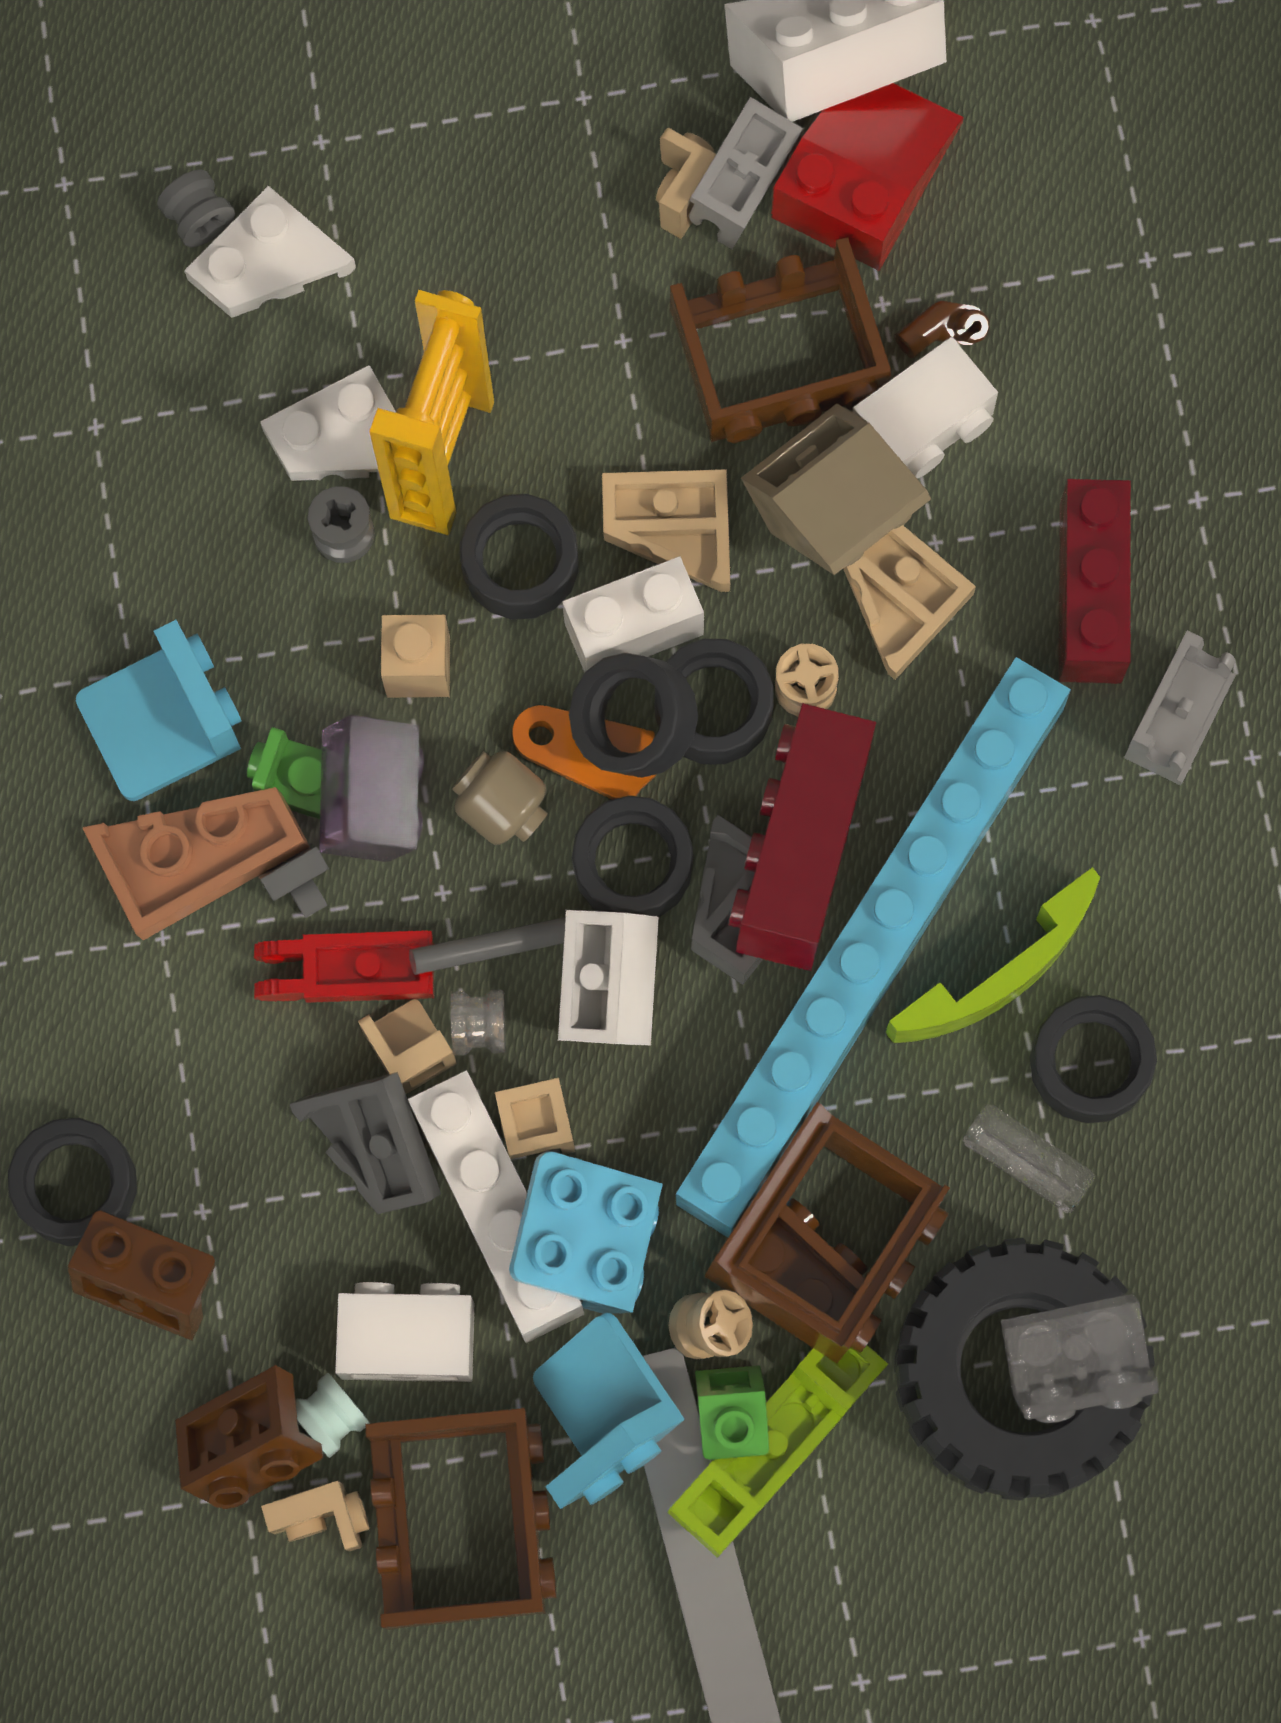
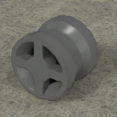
(196, 208)
(343, 539)

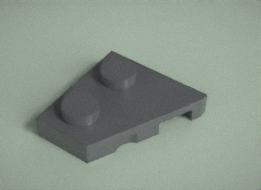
(721, 878)
(374, 1141)

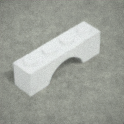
(488, 1195)

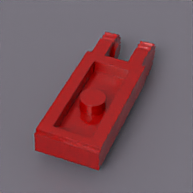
(347, 967)

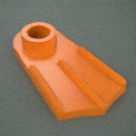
(565, 758)

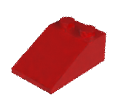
(864, 170)

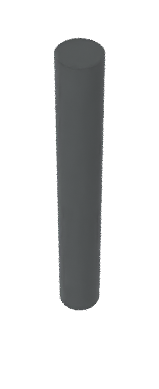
(487, 946)

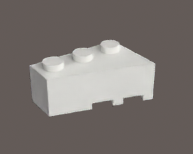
(830, 51)

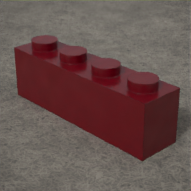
(804, 837)

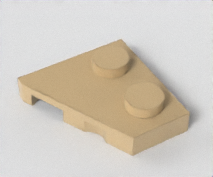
(671, 517)
(905, 595)

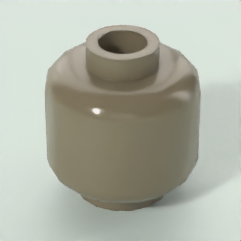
(500, 798)

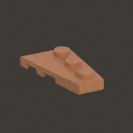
(193, 856)

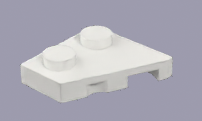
(265, 257)
(329, 430)

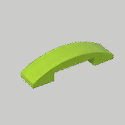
(940, 1014)
(798, 1420)

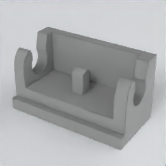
(743, 170)
(1181, 710)

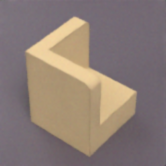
(409, 1044)
(534, 1119)

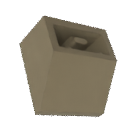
(834, 490)

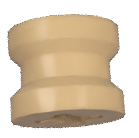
(806, 666)
(728, 1327)

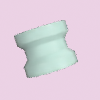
(329, 1415)

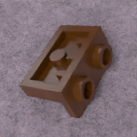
(807, 1263)
(141, 1274)
(243, 1441)

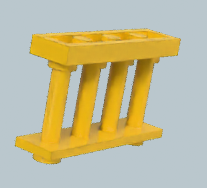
(419, 439)

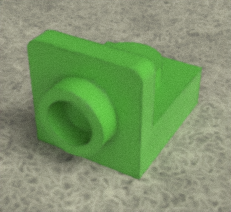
(289, 768)
(732, 1412)

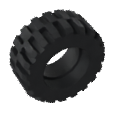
(932, 1388)

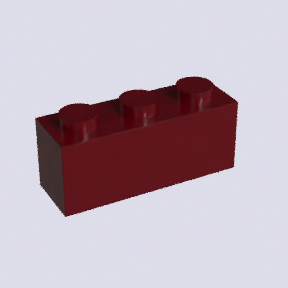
(1095, 581)

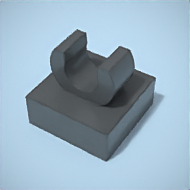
(296, 878)

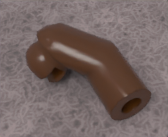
(941, 322)

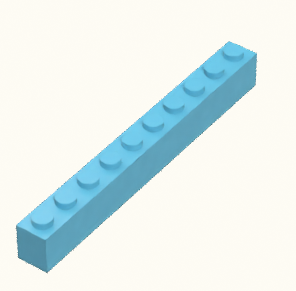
(872, 947)

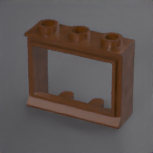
(788, 286)
(889, 1272)
(528, 1507)

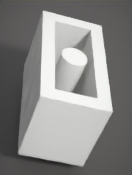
(931, 407)
(635, 614)
(608, 977)
(405, 1334)

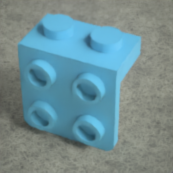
(160, 716)
(585, 1232)
(607, 1408)

